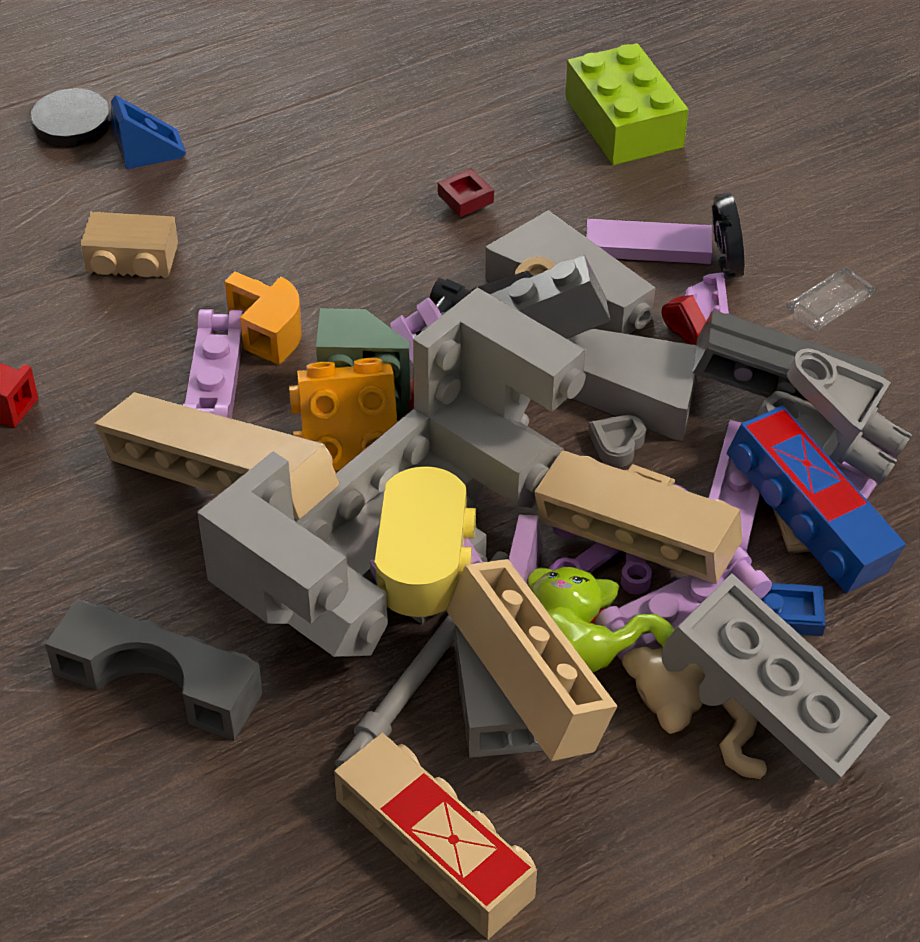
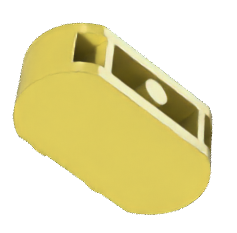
(423, 540)

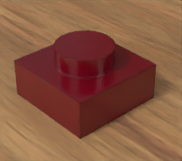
(465, 192)

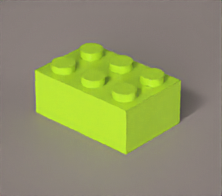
(626, 103)

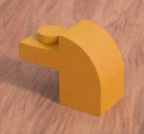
(270, 317)

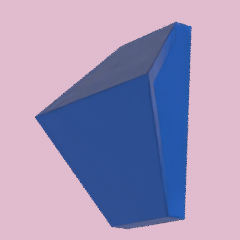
(143, 136)

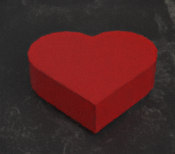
(684, 317)

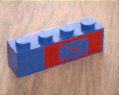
(815, 499)

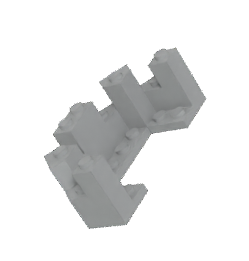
(470, 391)

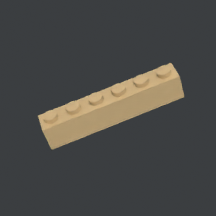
(210, 448)

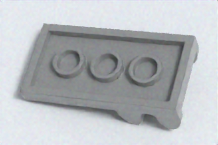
(776, 678)

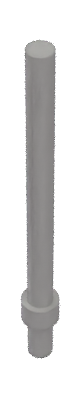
(379, 721)

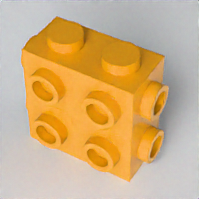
(345, 406)

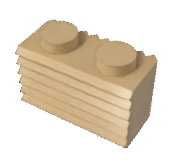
(129, 244)

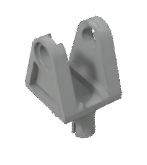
(842, 412)

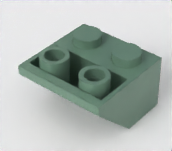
(357, 335)

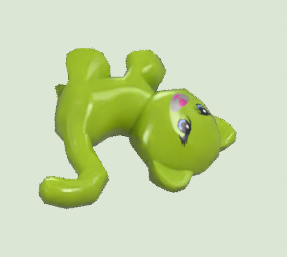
(575, 600)

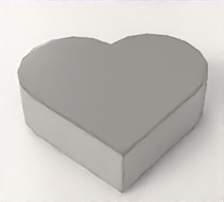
(617, 438)

